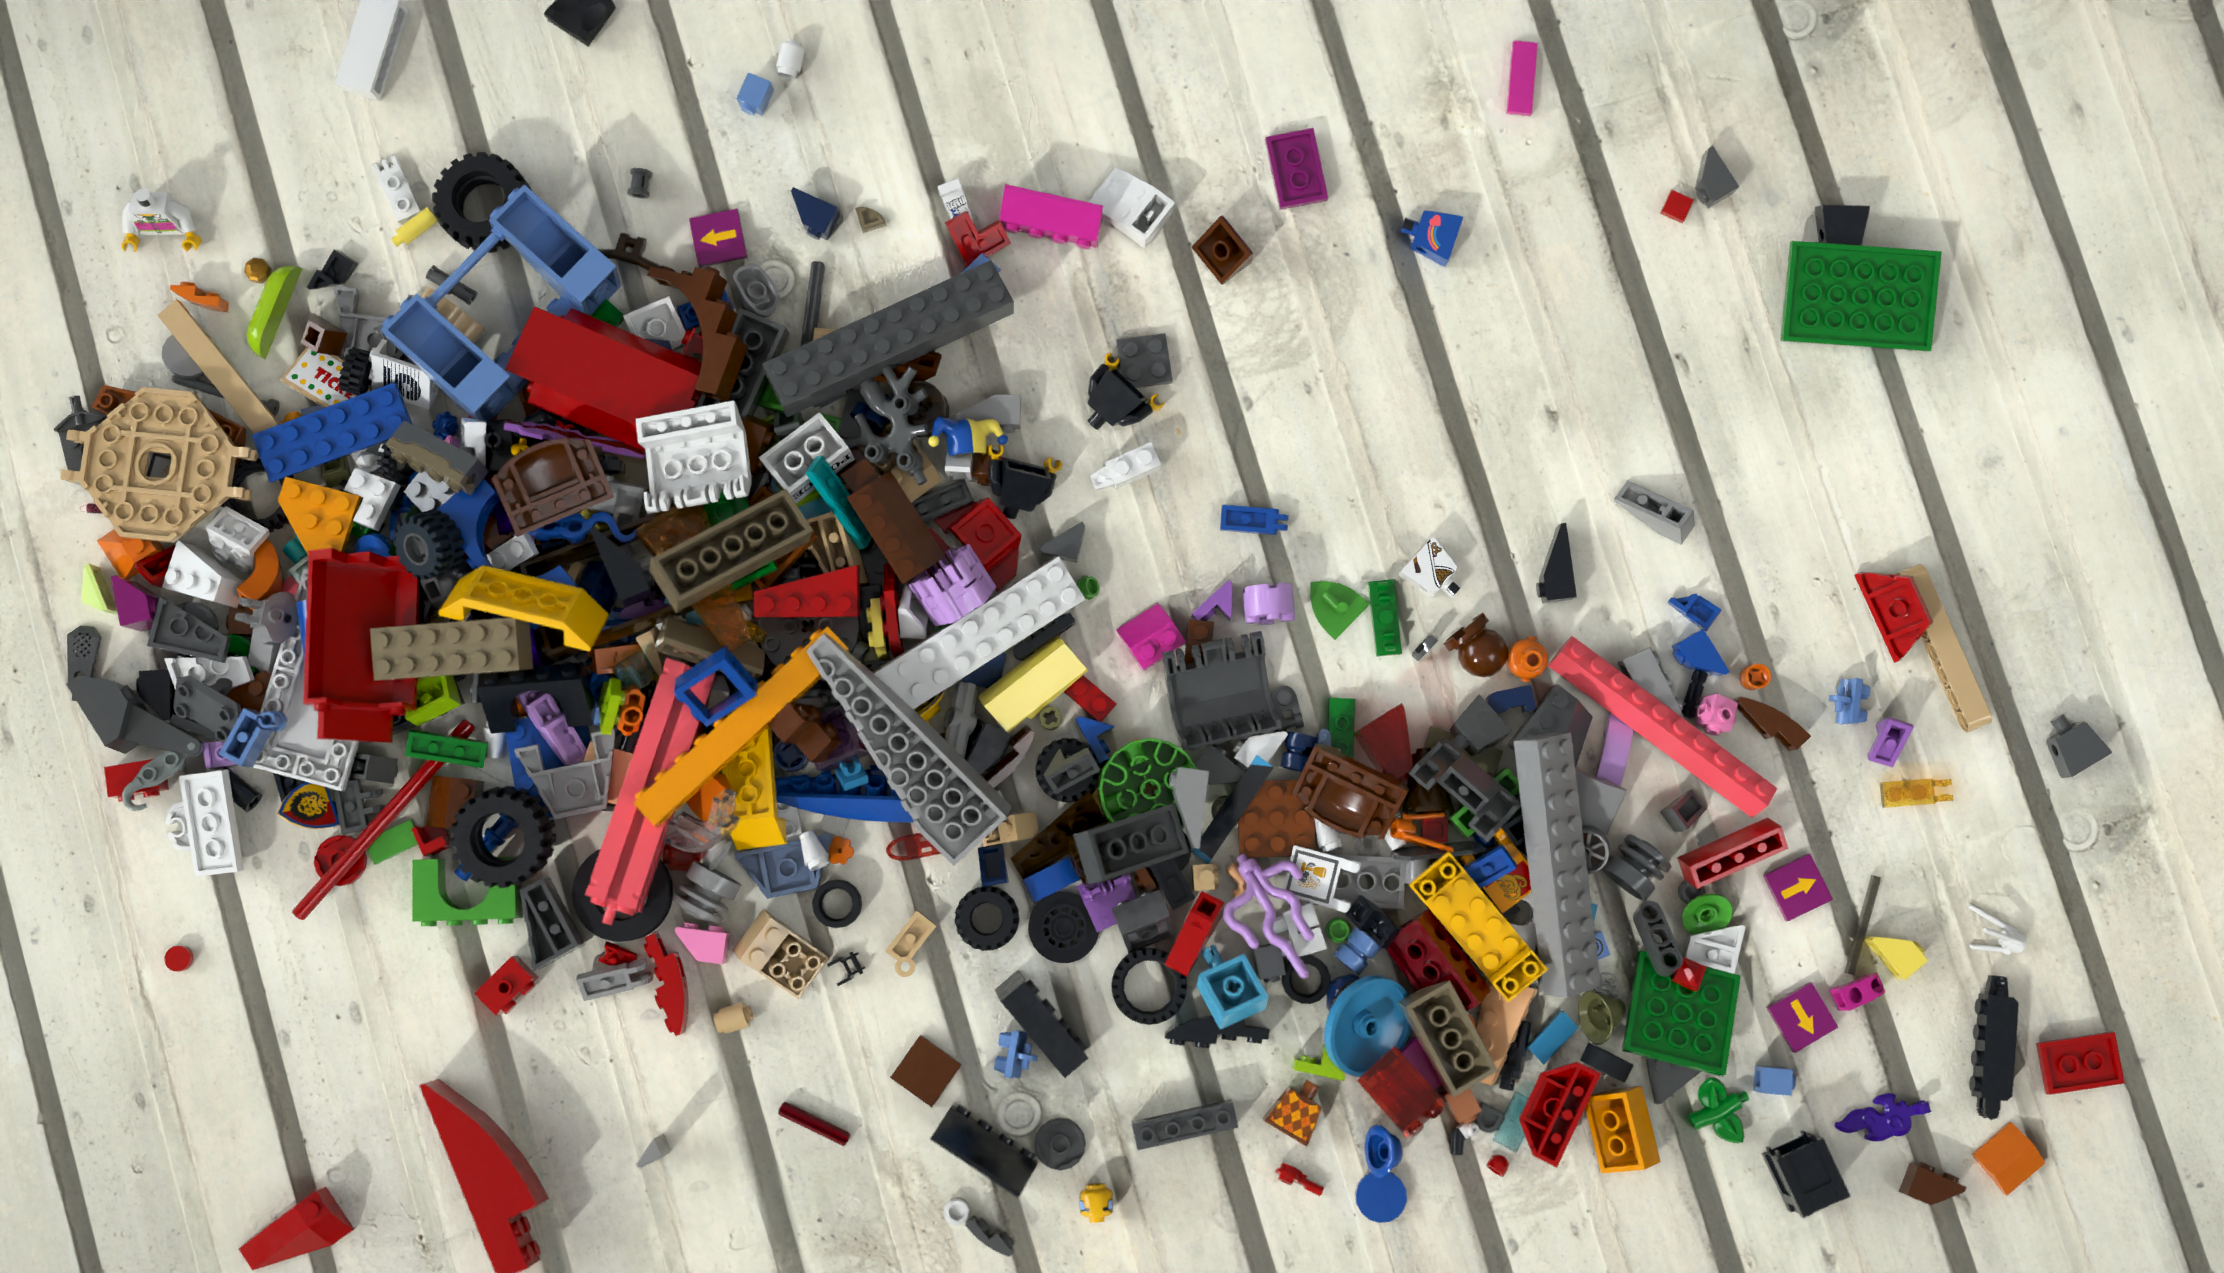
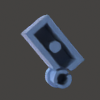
(251, 735)

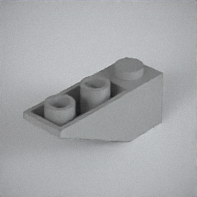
(1003, 408)
(1645, 671)

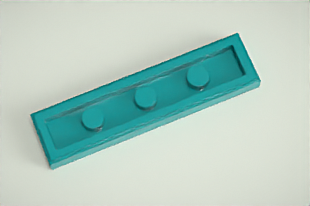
(836, 496)

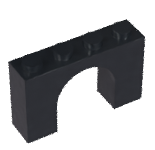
(562, 681)

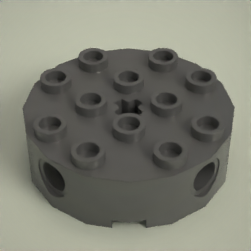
(789, 633)

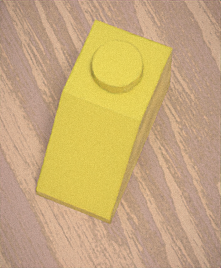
(1898, 955)

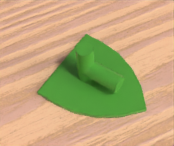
(1335, 606)

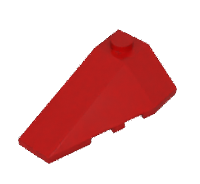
(302, 1229)

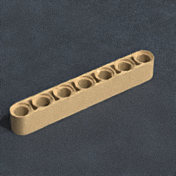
(1949, 658)

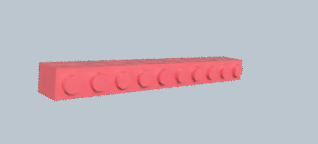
(1662, 727)

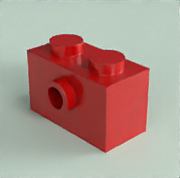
(507, 986)

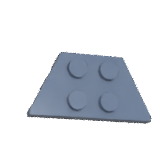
(782, 868)

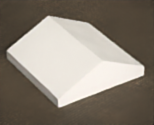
(657, 321)

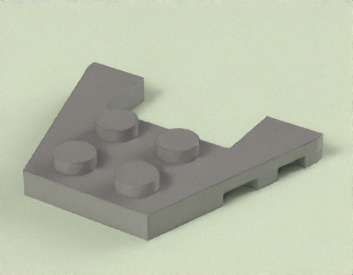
(362, 330)
(573, 787)

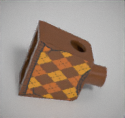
(1295, 1112)

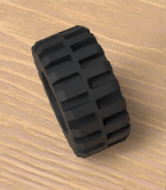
(459, 182)
(470, 843)

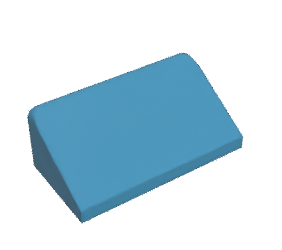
(1552, 1036)

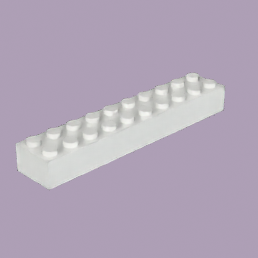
(981, 634)

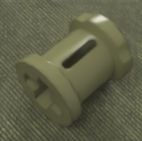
(1053, 725)

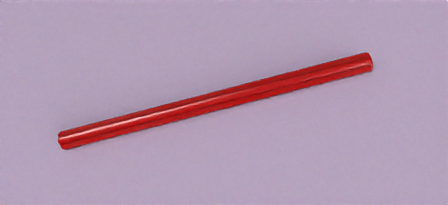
(374, 830)

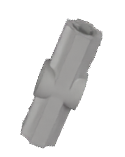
(960, 717)

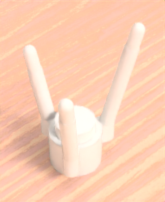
(2008, 938)

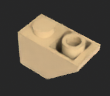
(1014, 828)

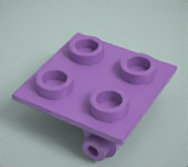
(1103, 896)

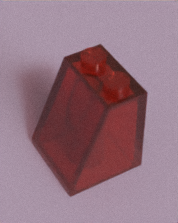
(1388, 743)
(1401, 1093)

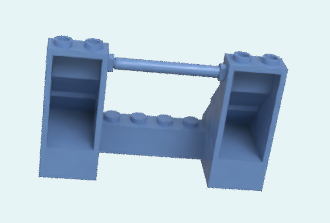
(555, 251)

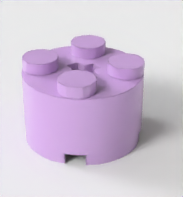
(1268, 603)

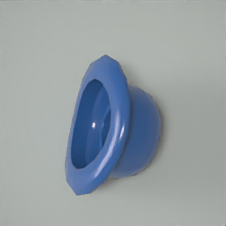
(1382, 1151)

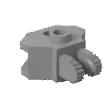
(271, 617)

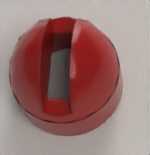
(1498, 1165)

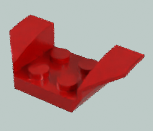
(989, 535)

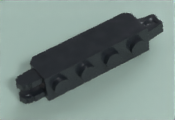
(1994, 1047)

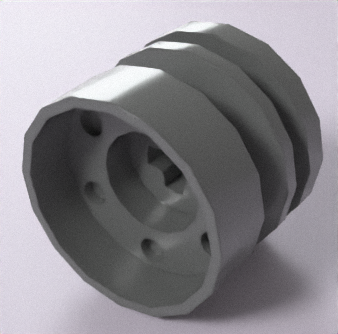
(1634, 870)

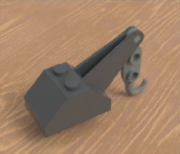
(125, 723)

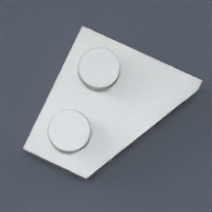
(1716, 948)

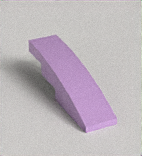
(553, 726)

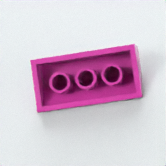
(1051, 217)

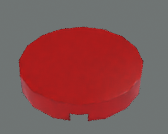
(330, 851)

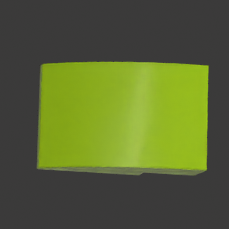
(434, 697)

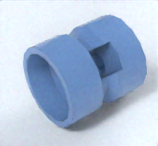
(1357, 951)

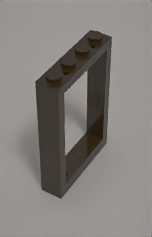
(577, 552)

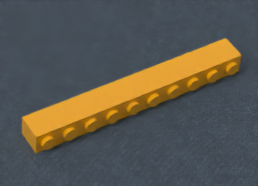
(730, 735)

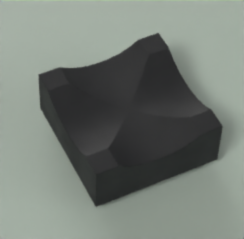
(580, 17)

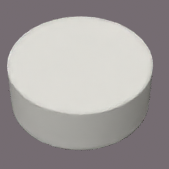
(957, 1211)

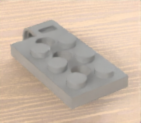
(1379, 869)

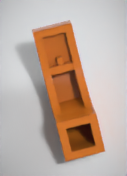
(266, 577)

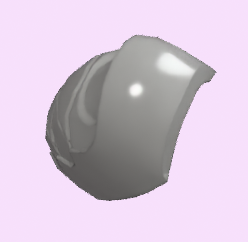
(756, 290)

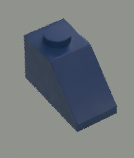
(816, 215)

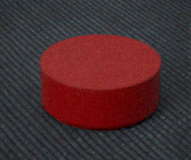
(178, 958)

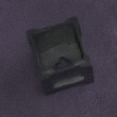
(1805, 1174)

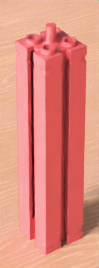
(631, 841)

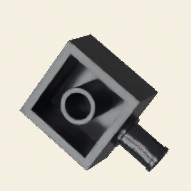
(498, 445)

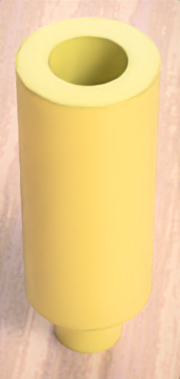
(414, 227)

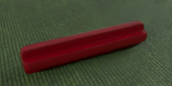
(814, 1123)

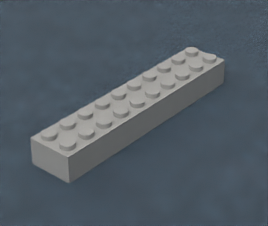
(1557, 863)

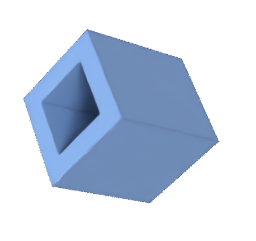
(755, 94)
(1774, 1080)

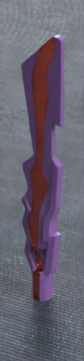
(546, 431)

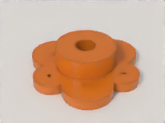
(835, 848)

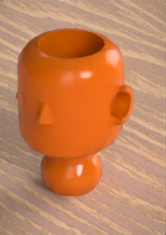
(1526, 658)

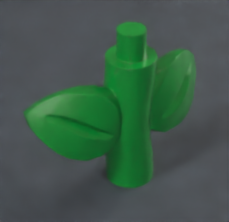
(1719, 1110)

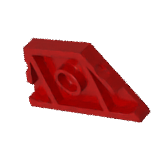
(890, 602)
(1896, 610)

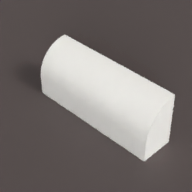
(371, 47)

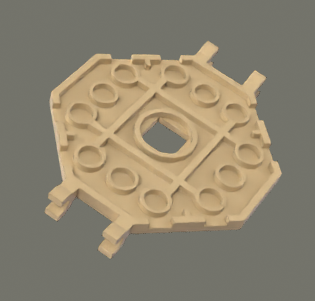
(118, 459)

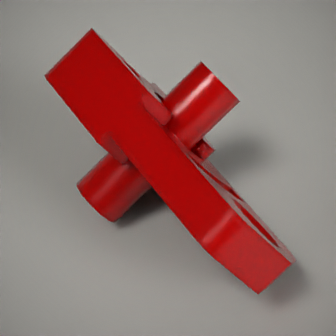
(616, 955)

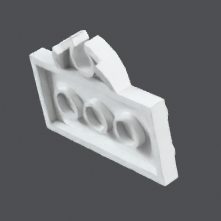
(207, 823)

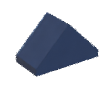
(992, 865)

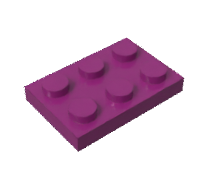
(1296, 169)

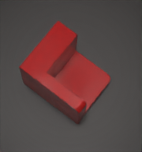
(431, 839)

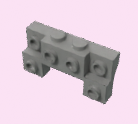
(624, 504)

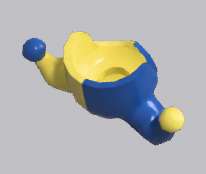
(966, 434)

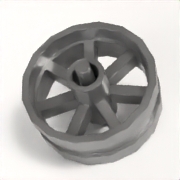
(1589, 848)

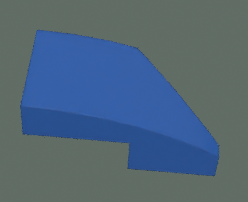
(1696, 609)

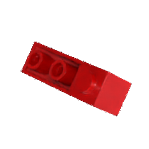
(1195, 933)

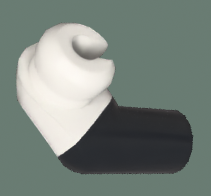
(1460, 1134)

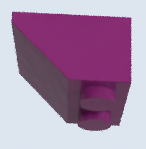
(134, 604)

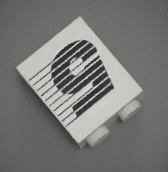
(412, 381)

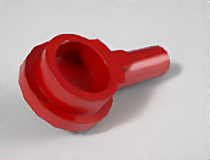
(1290, 1174)

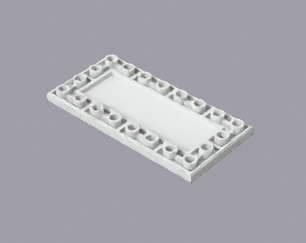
(296, 749)

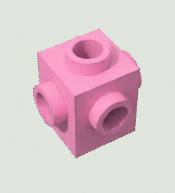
(1716, 714)

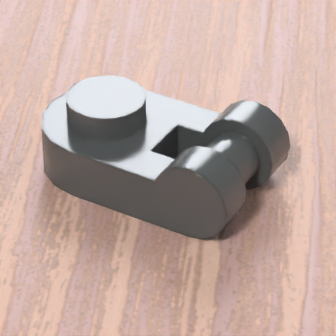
(1285, 699)

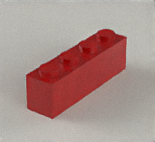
(1732, 853)

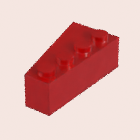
(816, 596)

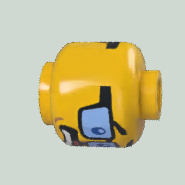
(1096, 1202)

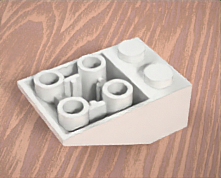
(1133, 206)

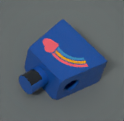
(1433, 235)

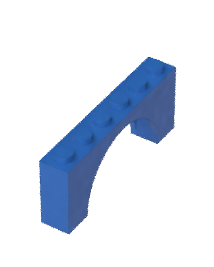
(471, 518)

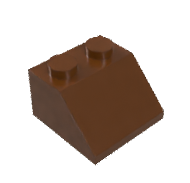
(448, 797)

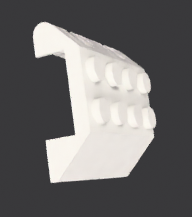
(694, 456)

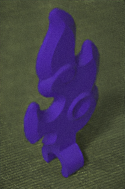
(1892, 1122)

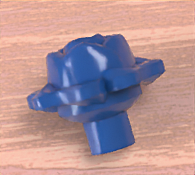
(445, 425)

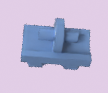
(1848, 701)
(1018, 1054)

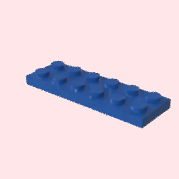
(331, 432)

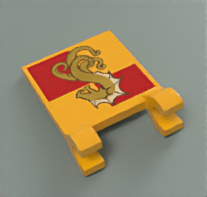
(1512, 886)

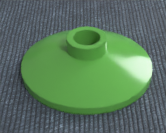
(1707, 913)

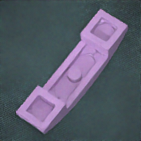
(1614, 750)

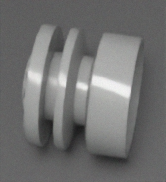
(706, 892)

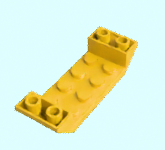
(528, 600)
(753, 779)
(1478, 926)

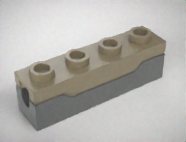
(436, 458)

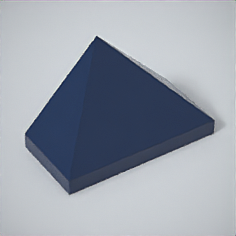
(988, 673)

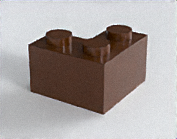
(857, 473)
(805, 727)

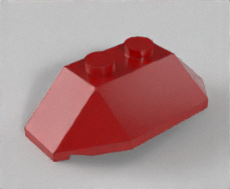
(1556, 1109)

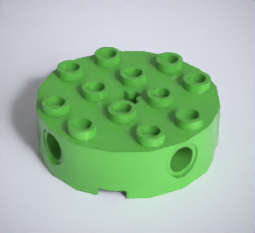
(1129, 771)

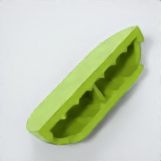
(271, 308)

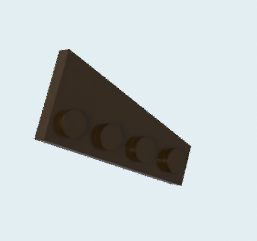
(1051, 842)

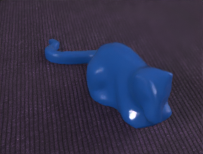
(576, 528)

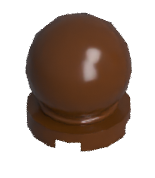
(1479, 649)

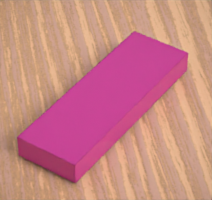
(1521, 78)

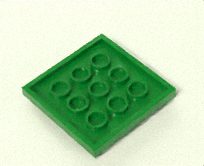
(1681, 1024)

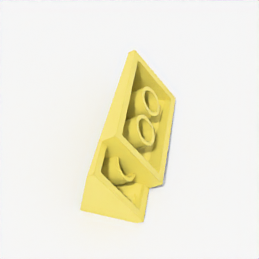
(1033, 684)

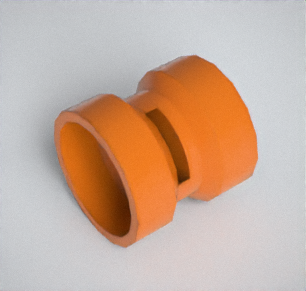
(1759, 677)

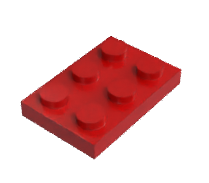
(2080, 1063)

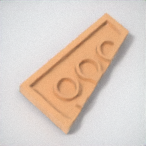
(1500, 1022)

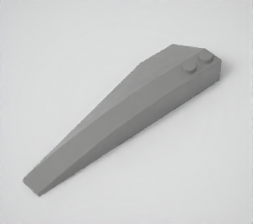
(934, 782)

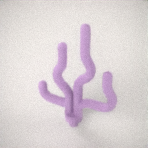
(1257, 883)

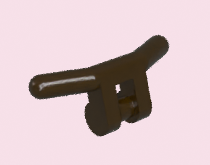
(633, 258)

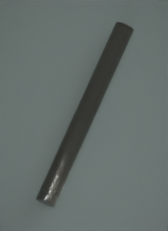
(1862, 925)

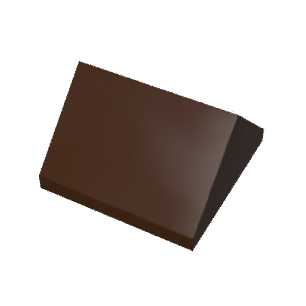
(1223, 250)

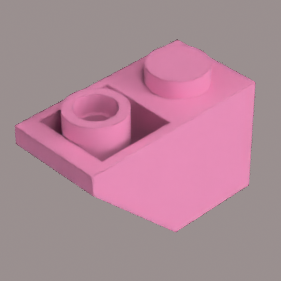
(704, 944)

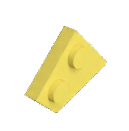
(877, 638)

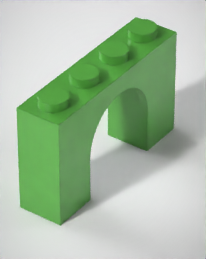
(432, 903)

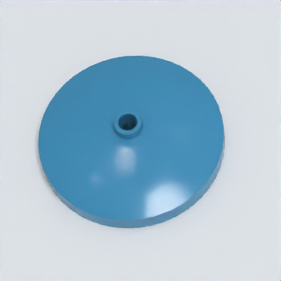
(1366, 1024)

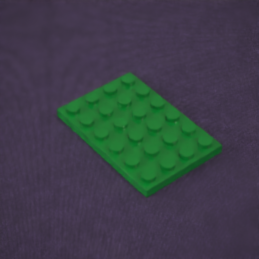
(1860, 296)

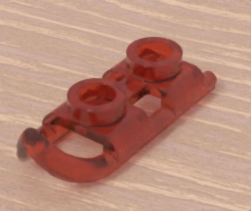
(913, 847)

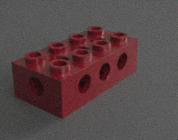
(1431, 957)

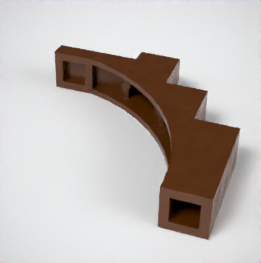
(721, 349)

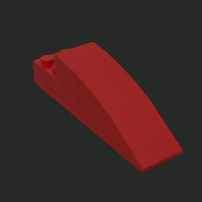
(491, 1176)

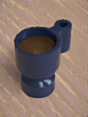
(876, 422)

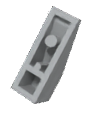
(1657, 512)
(1190, 796)

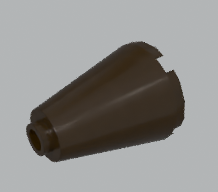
(1419, 799)

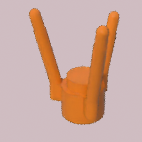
(1404, 829)

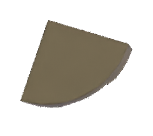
(869, 219)

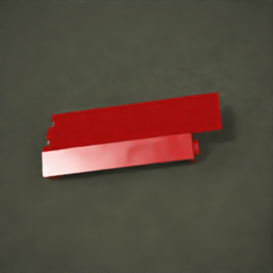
(601, 373)
(343, 603)

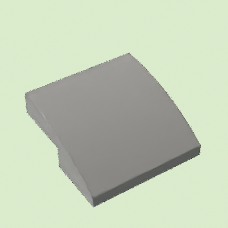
(1598, 800)

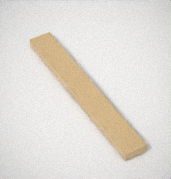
(217, 367)

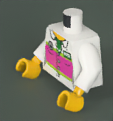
(157, 215)

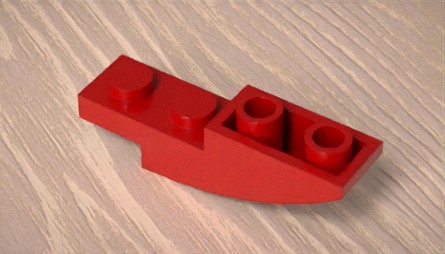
(674, 992)

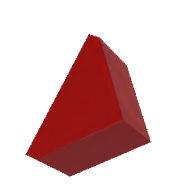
(156, 566)

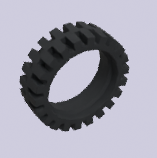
(240, 473)
(1123, 1003)

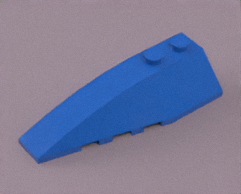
(826, 796)

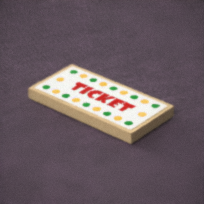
(317, 378)

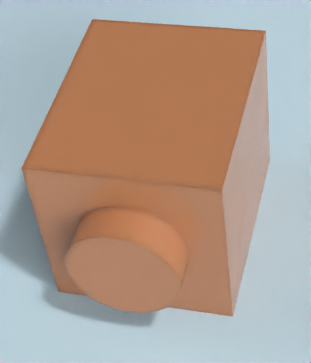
(1463, 1106)

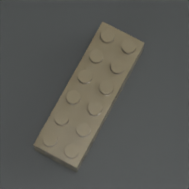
(730, 550)
(451, 648)

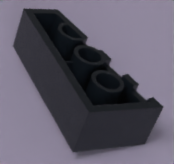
(1041, 1024)

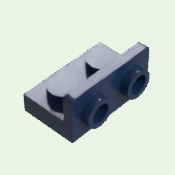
(598, 584)

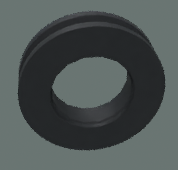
(640, 925)

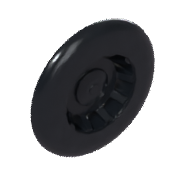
(1062, 928)

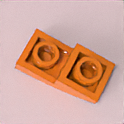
(198, 297)

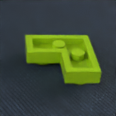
(609, 701)

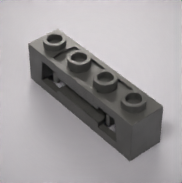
(1184, 1124)

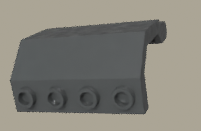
(1221, 694)

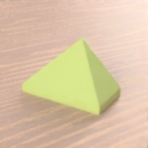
(95, 590)

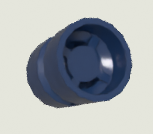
(1298, 751)
(789, 757)

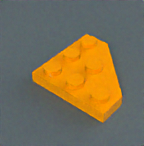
(318, 514)

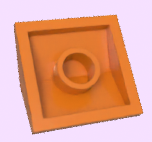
(2009, 1158)

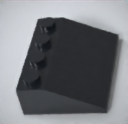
(985, 1150)

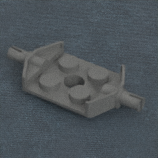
(80, 421)

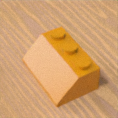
(1622, 1130)

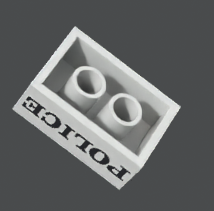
(796, 452)

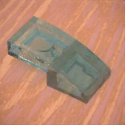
(1510, 1131)

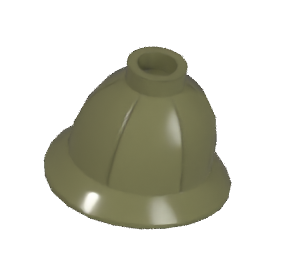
(1599, 1015)

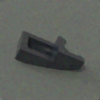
(335, 271)

